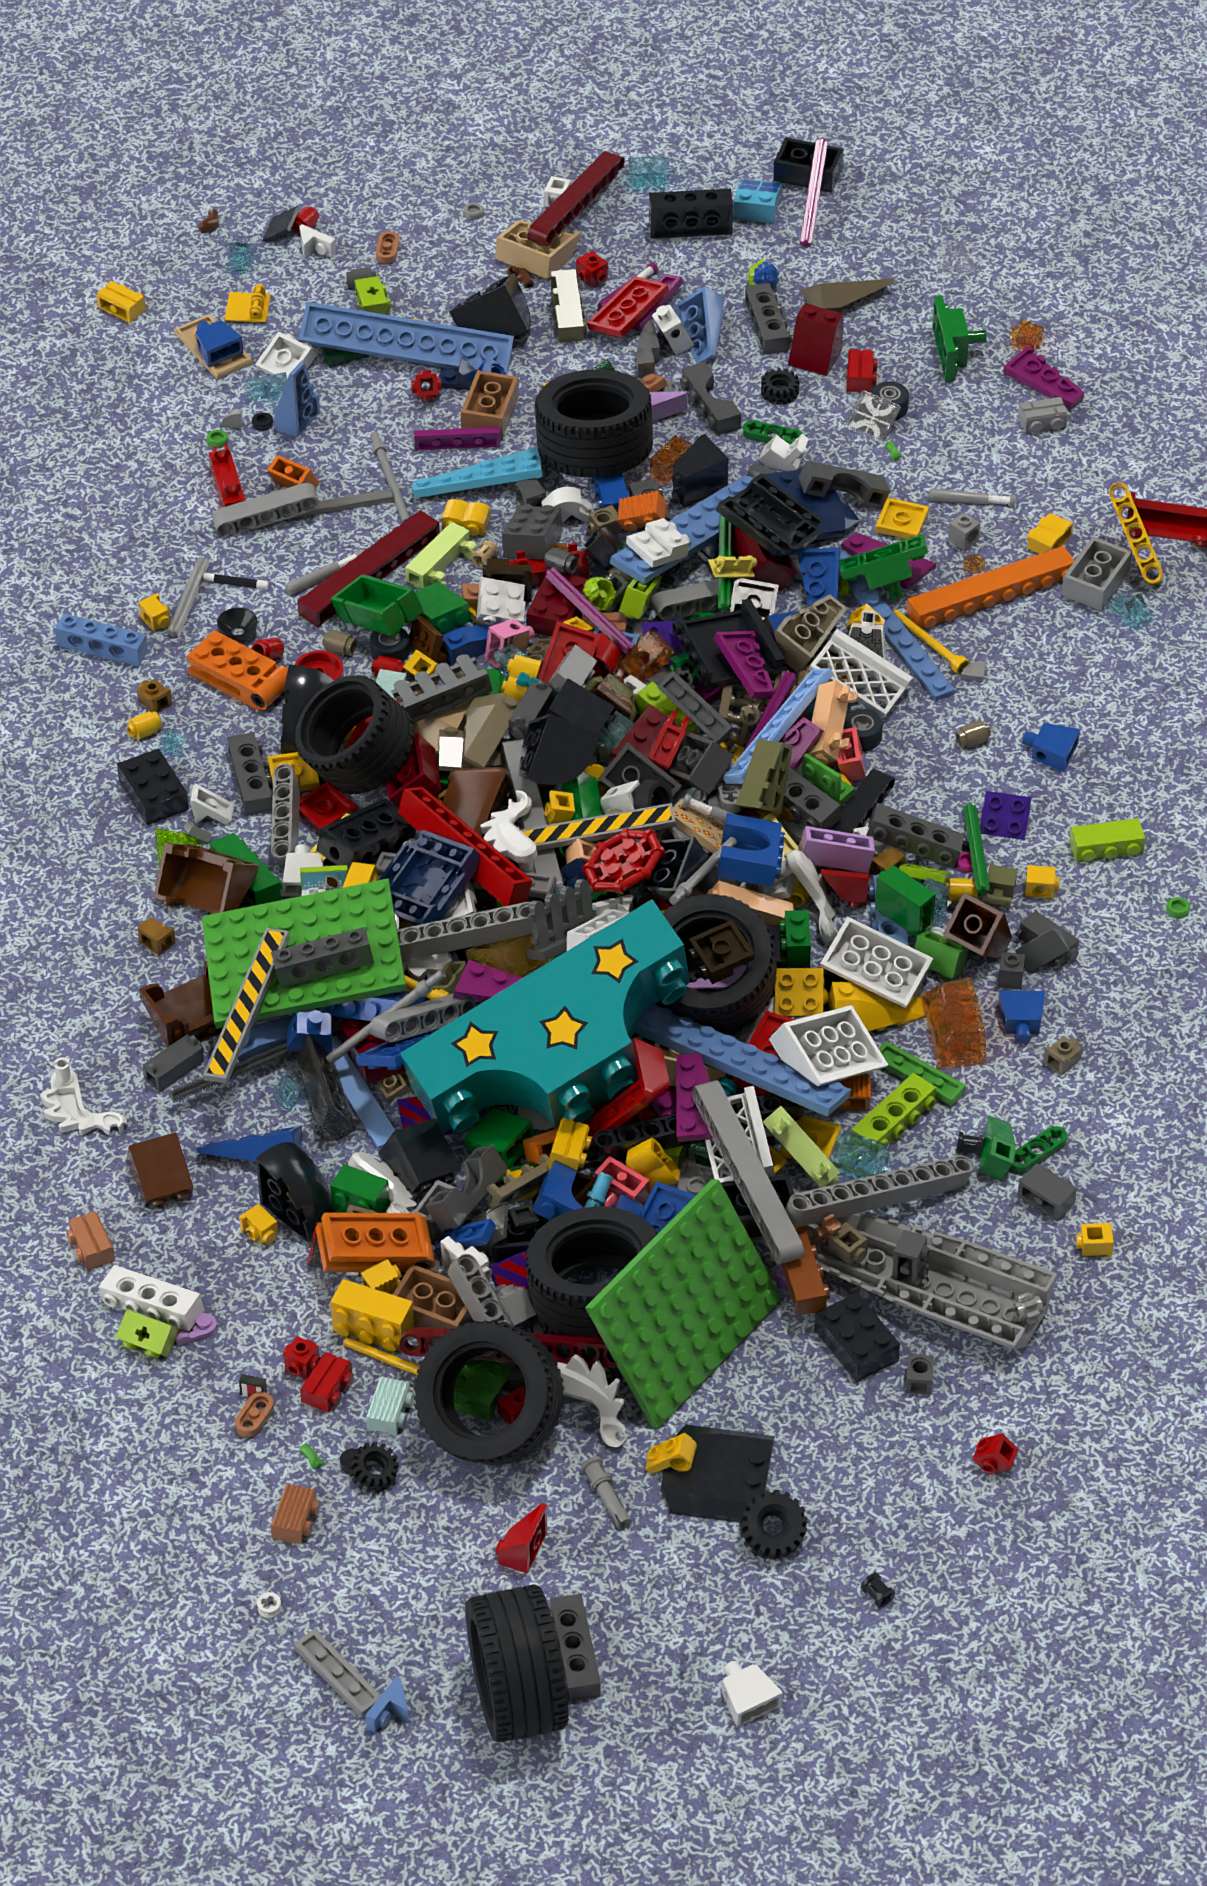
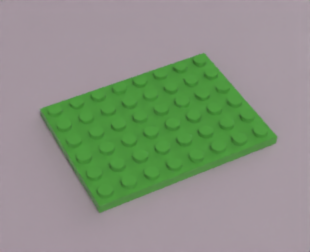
(236, 934)
(684, 1303)

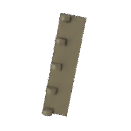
(520, 1186)

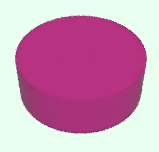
(964, 862)

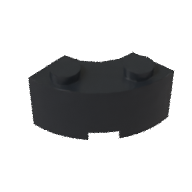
(601, 548)

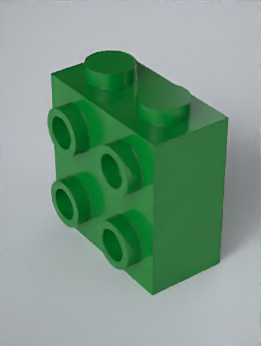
(796, 939)
(502, 1131)

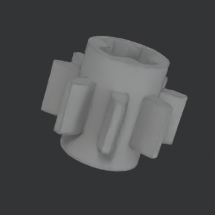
(1028, 1308)

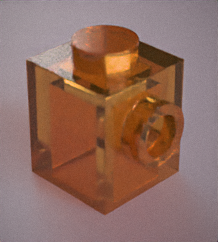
(1027, 334)

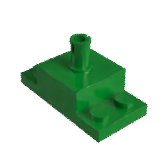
(952, 337)
(886, 564)

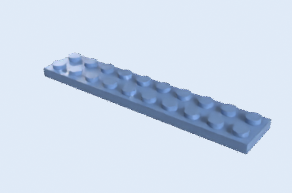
(401, 337)
(699, 523)
(739, 1059)

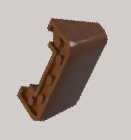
(476, 793)
(203, 878)
(181, 1009)

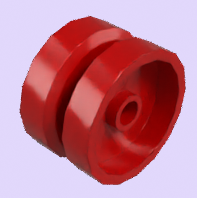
(323, 661)

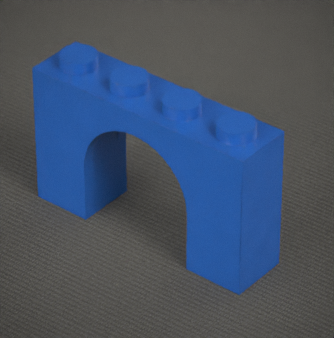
(763, 859)
(367, 1008)
(557, 1197)

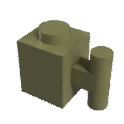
(1002, 885)

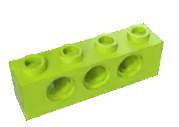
(897, 1110)

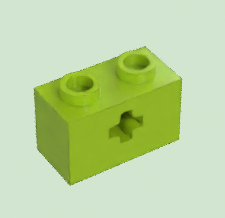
(372, 295)
(135, 1325)

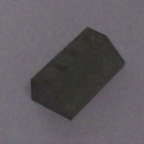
(324, 1092)

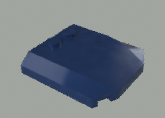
(833, 509)
(429, 877)

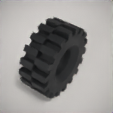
(773, 1505)

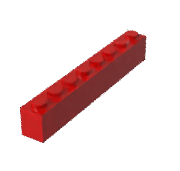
(494, 870)

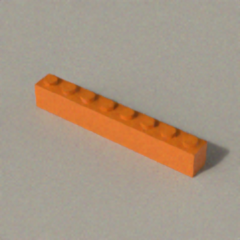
(989, 588)

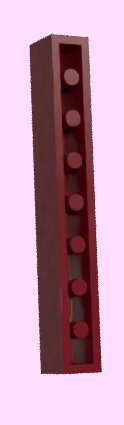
(375, 561)

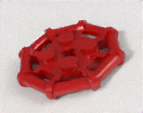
(630, 851)

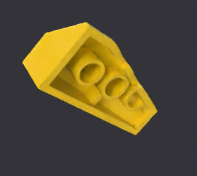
(873, 1009)

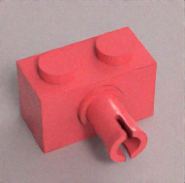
(851, 759)
(625, 1182)

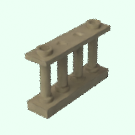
(729, 700)

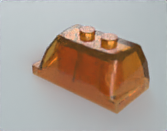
(955, 1024)

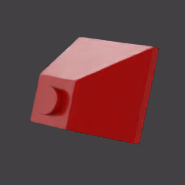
(849, 886)
(523, 1541)

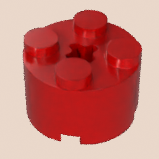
(607, 657)

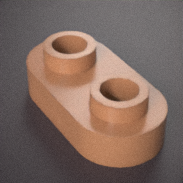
(387, 247)
(252, 1415)

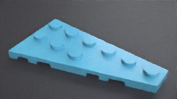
(501, 470)

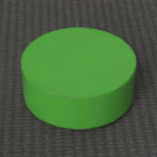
(217, 438)
(1178, 907)

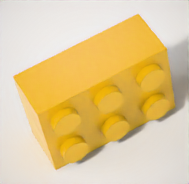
(371, 1315)

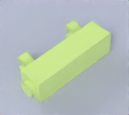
(438, 555)
(802, 1148)

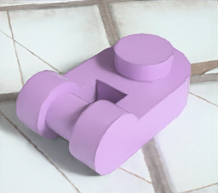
(203, 1327)

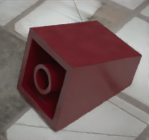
(816, 339)

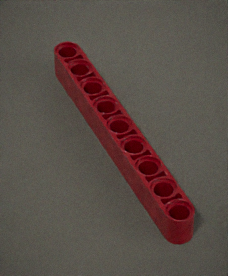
(575, 198)
(575, 1343)

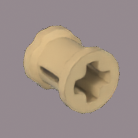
(484, 553)

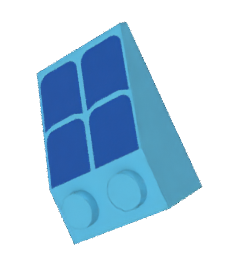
(756, 200)

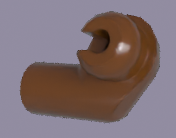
(209, 223)
(522, 276)

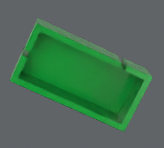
(377, 605)

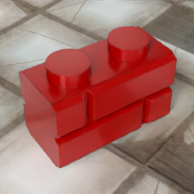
(860, 370)
(327, 1382)

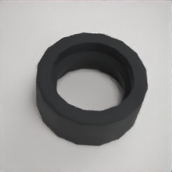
(644, 794)

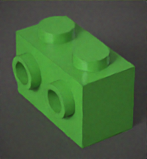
(947, 954)

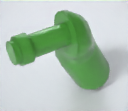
(894, 455)
(312, 1456)

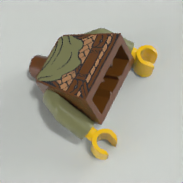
(614, 692)

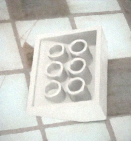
(876, 962)
(828, 1046)

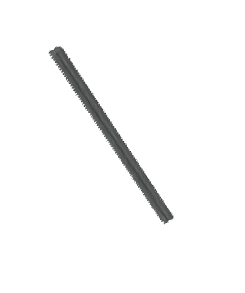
(245, 1065)

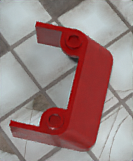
(1171, 520)
(651, 1086)

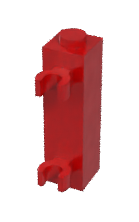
(225, 476)
(539, 567)

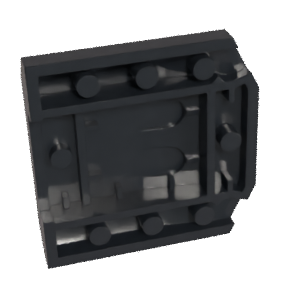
(771, 517)
(723, 1475)

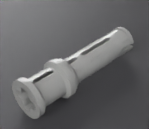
(602, 1483)

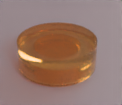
(974, 563)

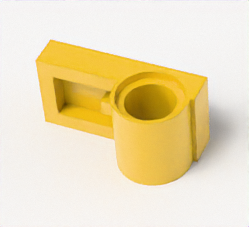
(673, 1453)

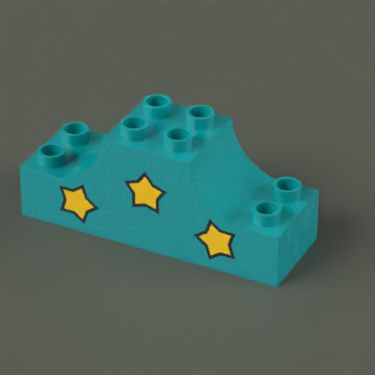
(556, 1034)

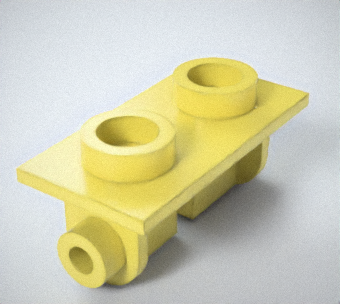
(733, 568)

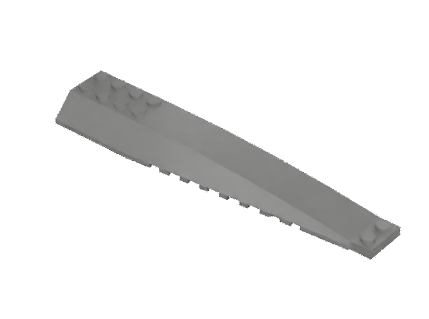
(964, 1283)

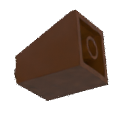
(979, 927)
(160, 1170)

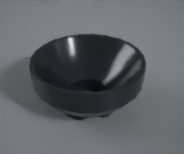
(237, 618)

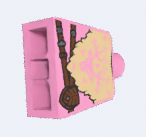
(504, 634)

